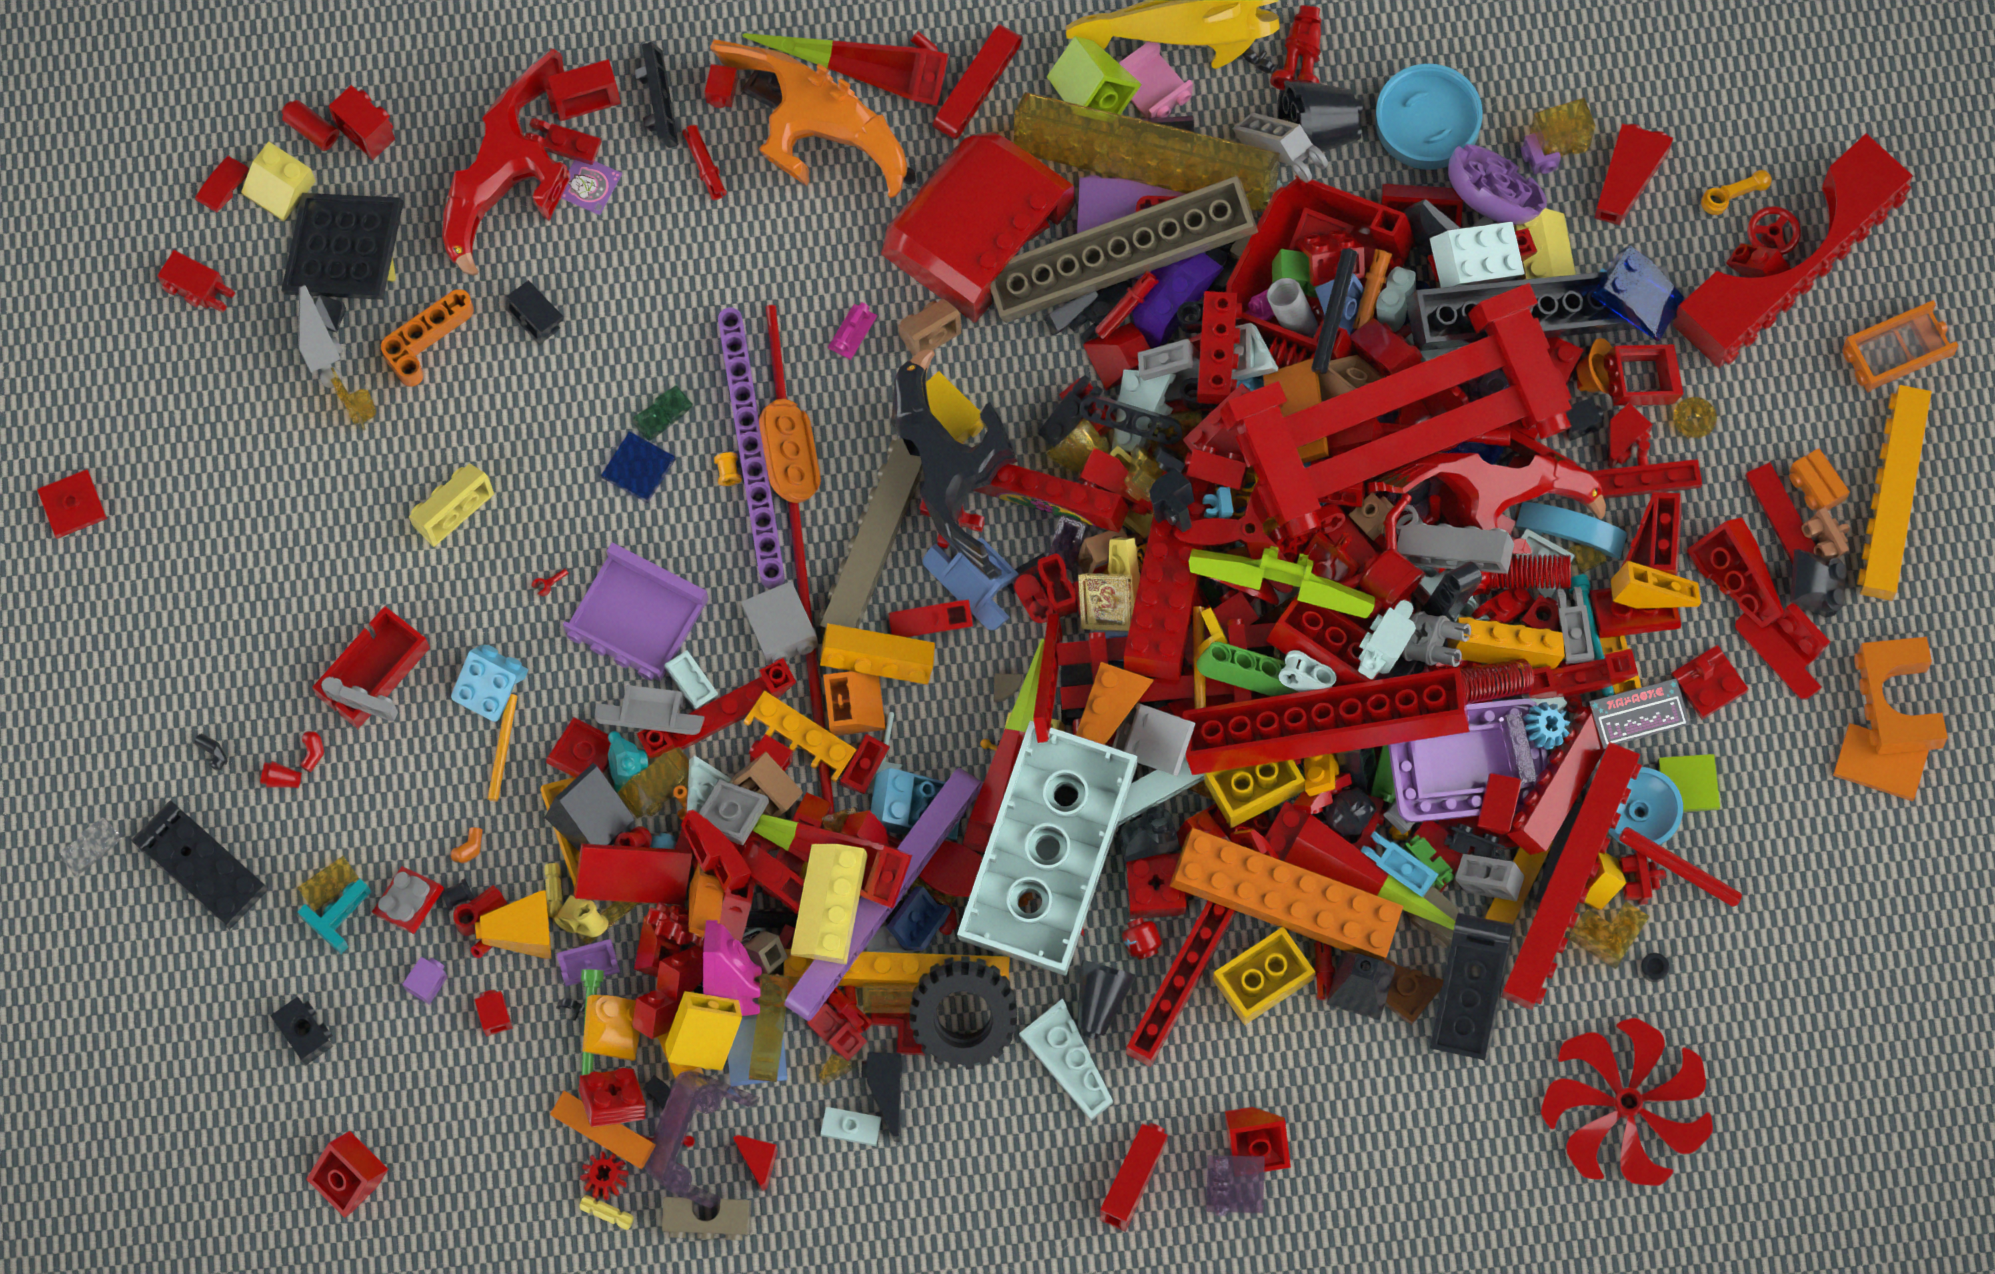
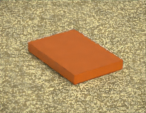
(1889, 773)

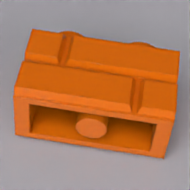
(1818, 481)

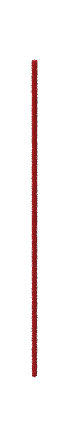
(802, 579)

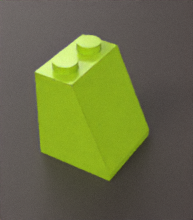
(1092, 78)

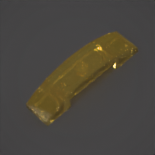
(769, 1028)

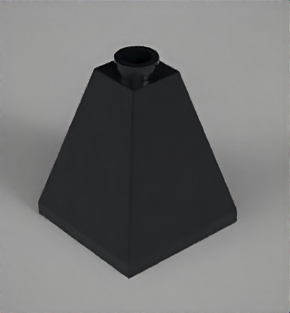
(1361, 985)

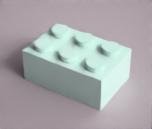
(1477, 255)

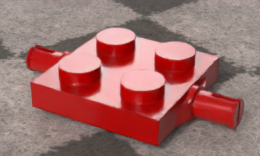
(1331, 559)

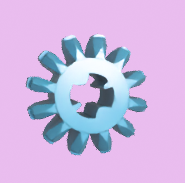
(1555, 730)

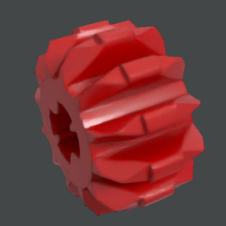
(593, 1176)

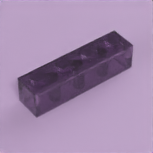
(1518, 748)

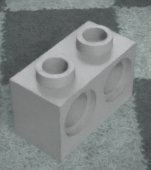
(1489, 877)

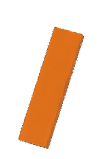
(613, 1137)

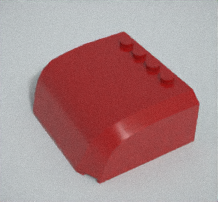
(974, 219)
(1374, 228)

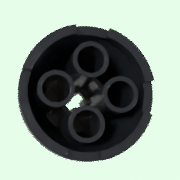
(1323, 111)

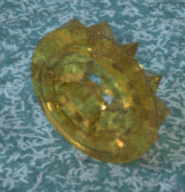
(1702, 409)

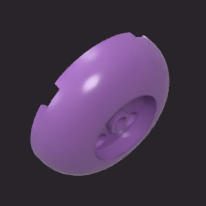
(1494, 186)

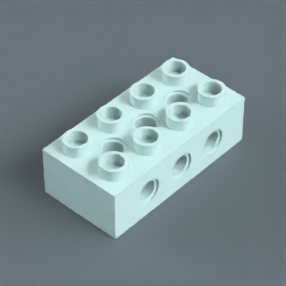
(1031, 816)

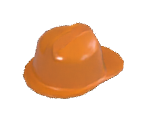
(1591, 368)

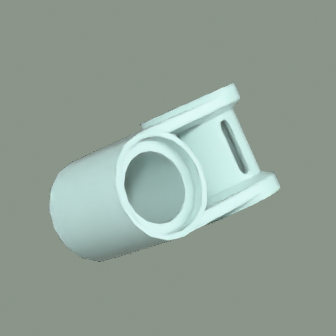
(1307, 674)

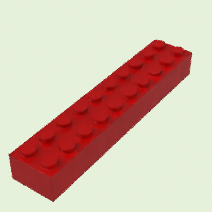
(1327, 721)

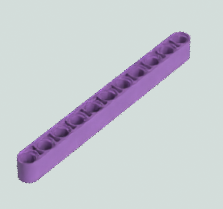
(751, 459)
(922, 843)

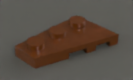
(1411, 992)

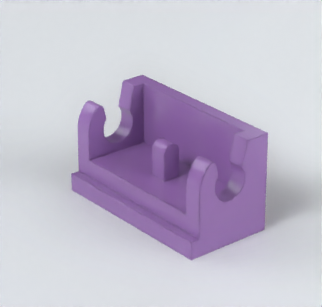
(592, 956)

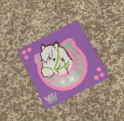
(591, 185)

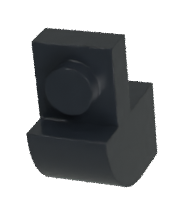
(1170, 499)

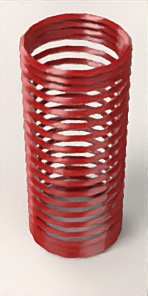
(1532, 575)
(1516, 683)

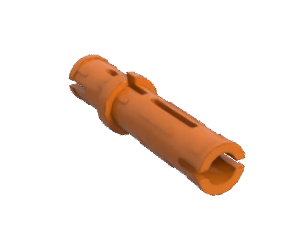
(1372, 289)

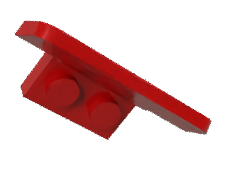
(1787, 647)

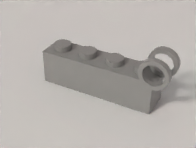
(1283, 138)
(1452, 546)

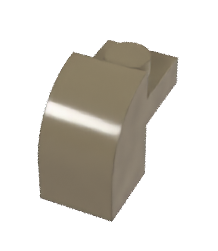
(767, 952)

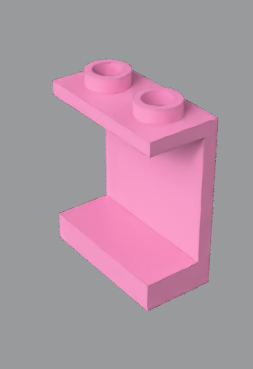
(1160, 85)

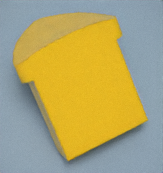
(1215, 629)

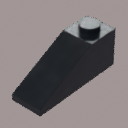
(885, 1083)

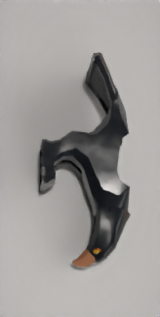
(948, 465)

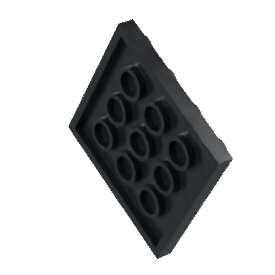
(343, 245)

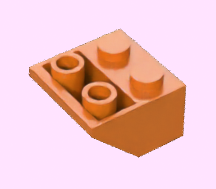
(854, 703)

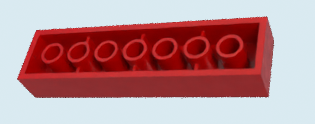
(1165, 596)

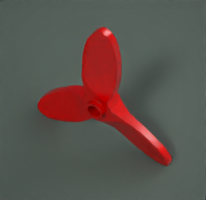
(1224, 531)

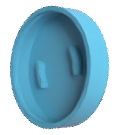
(1427, 115)

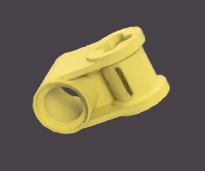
(581, 917)

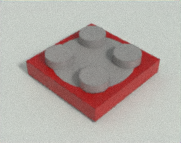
(407, 900)

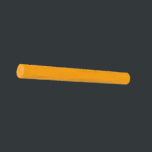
(1198, 638)
(502, 748)

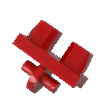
(1641, 888)

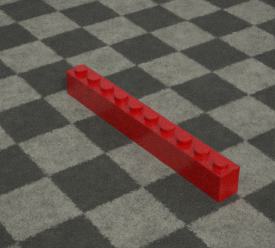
(1570, 876)

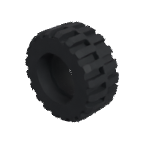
(955, 1047)

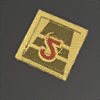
(1106, 601)

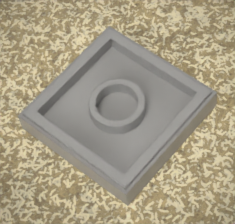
(734, 810)

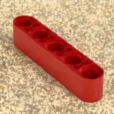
(977, 82)

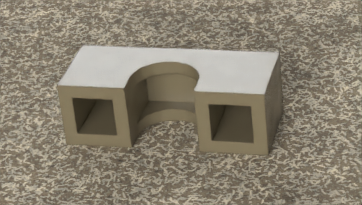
(681, 1219)

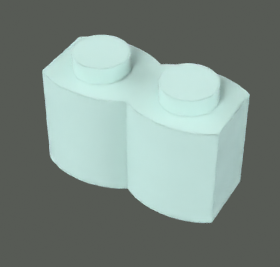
(1392, 300)

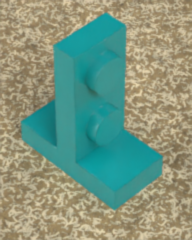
(336, 913)

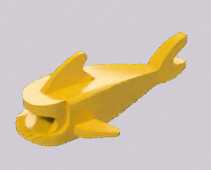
(1220, 24)

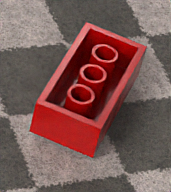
(1323, 637)

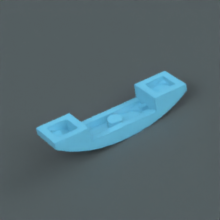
(1572, 527)

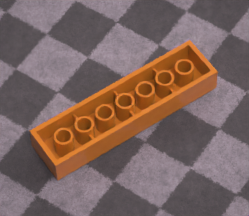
(1286, 895)

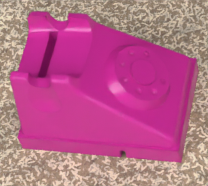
(729, 969)

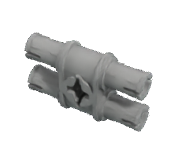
(1429, 637)

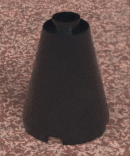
(1100, 997)

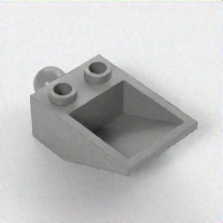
(314, 340)
(1154, 738)

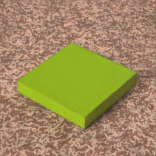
(1695, 780)

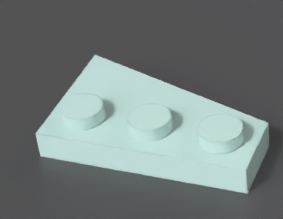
(1142, 394)
(701, 782)

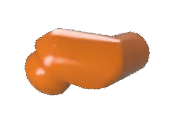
(681, 795)
(469, 849)

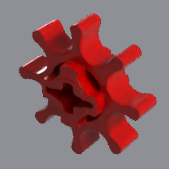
(673, 924)

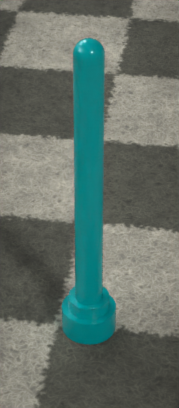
(1583, 582)

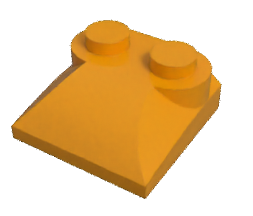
(609, 1027)

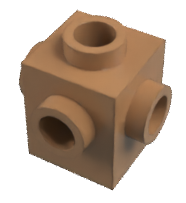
(1371, 515)

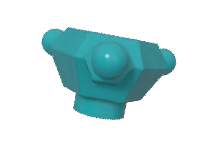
(624, 760)

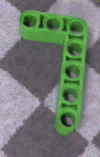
(1243, 669)

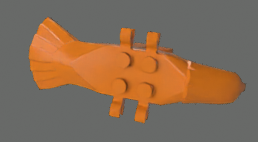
(816, 108)

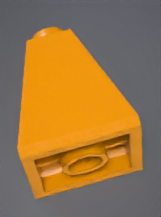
(518, 927)

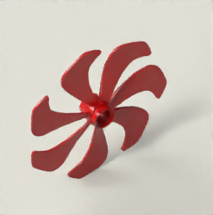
(1585, 1142)

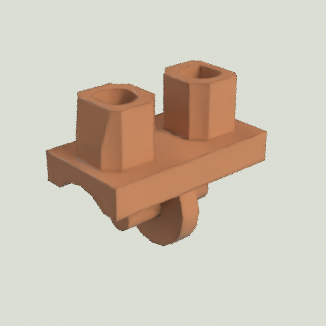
(1829, 534)

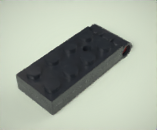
(208, 872)
(1468, 1001)

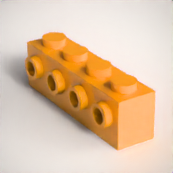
(1499, 642)
(877, 654)

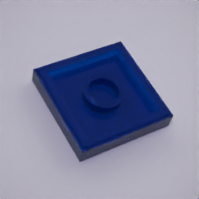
(638, 467)

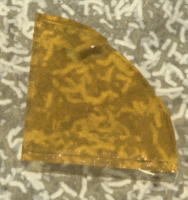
(1587, 558)

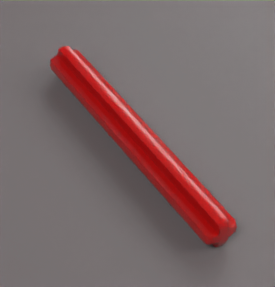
(1680, 866)

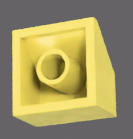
(277, 181)

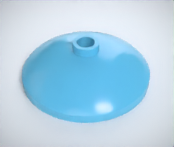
(1658, 800)

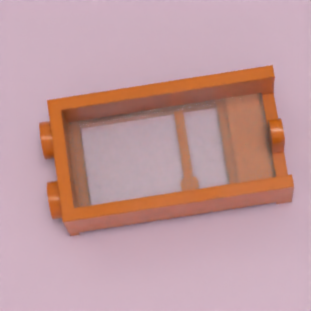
(1898, 347)

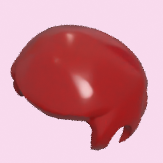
(1432, 407)

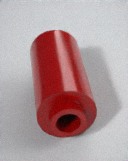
(310, 124)

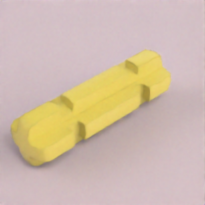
(553, 888)
(606, 1212)

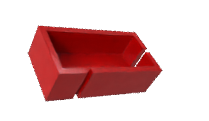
(375, 663)

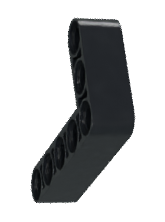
(1453, 592)
(1362, 762)

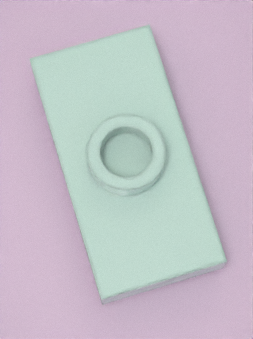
(691, 680)
(851, 1126)

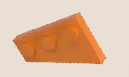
(1110, 702)

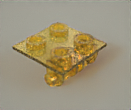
(358, 404)

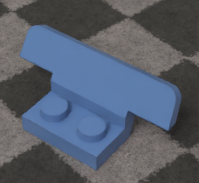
(969, 583)

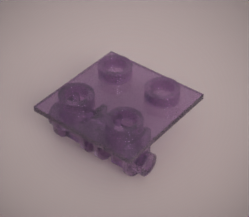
(1235, 1184)

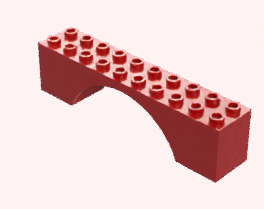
(1733, 309)

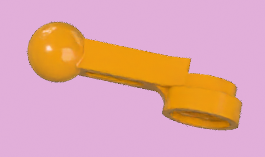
(1760, 181)

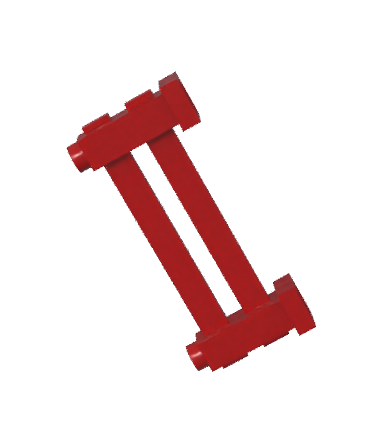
(1513, 344)

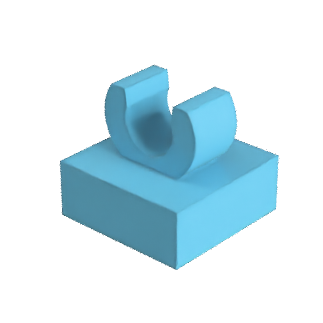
(1221, 502)

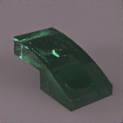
(663, 413)

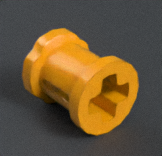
(727, 469)

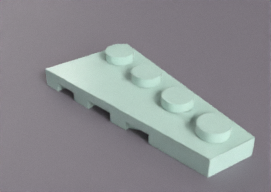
(1065, 1055)

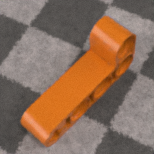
(431, 333)

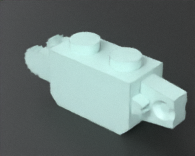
(1387, 641)

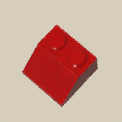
(346, 1173)

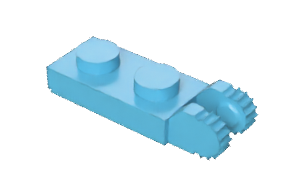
(1402, 865)

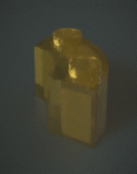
(656, 784)

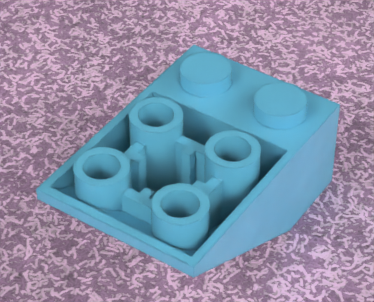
(903, 798)

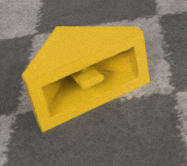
(1606, 883)

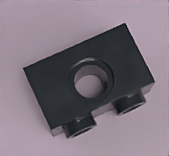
(306, 1046)

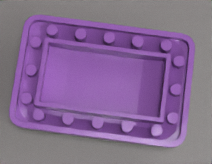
(1450, 773)

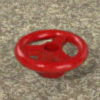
(1769, 240)

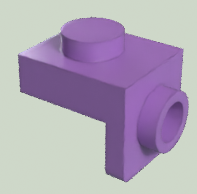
(1533, 153)

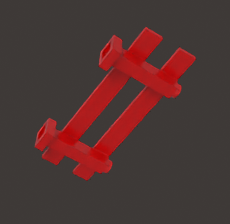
(1100, 649)

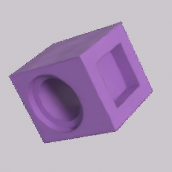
(425, 979)

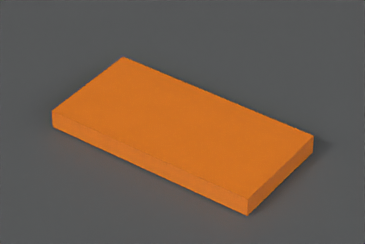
(1301, 391)

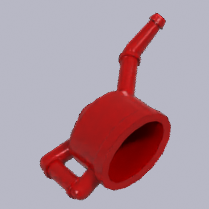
(1388, 575)

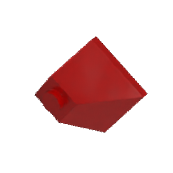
(1116, 354)
(1258, 1134)

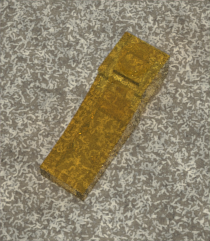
(1142, 473)

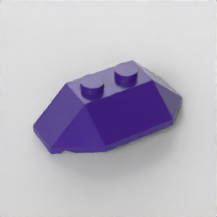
(1177, 284)

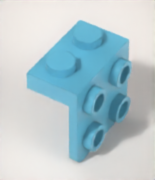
(487, 681)

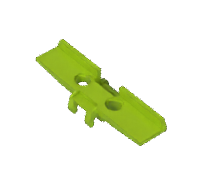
(1313, 588)

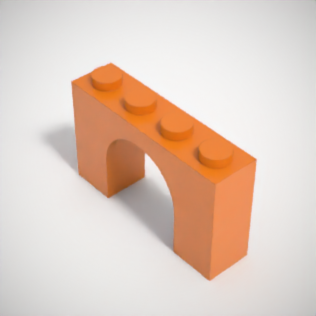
(1890, 729)

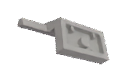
(650, 710)

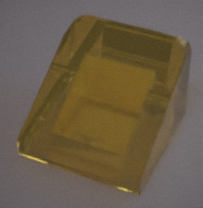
(833, 1069)

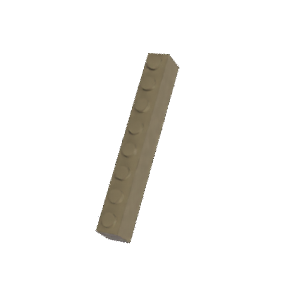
(874, 540)

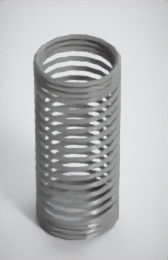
(1283, 311)

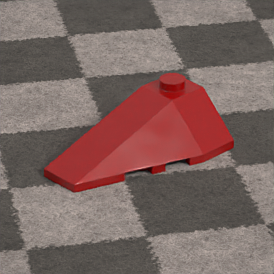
(1737, 566)

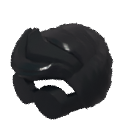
(1349, 811)

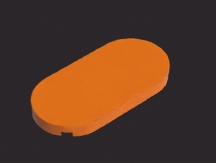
(789, 451)

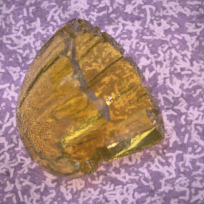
(1075, 448)

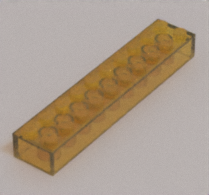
(1141, 149)

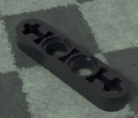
(1132, 415)

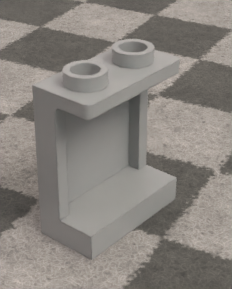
(1176, 358)
(780, 623)

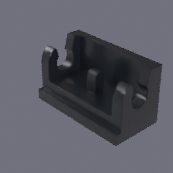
(533, 312)

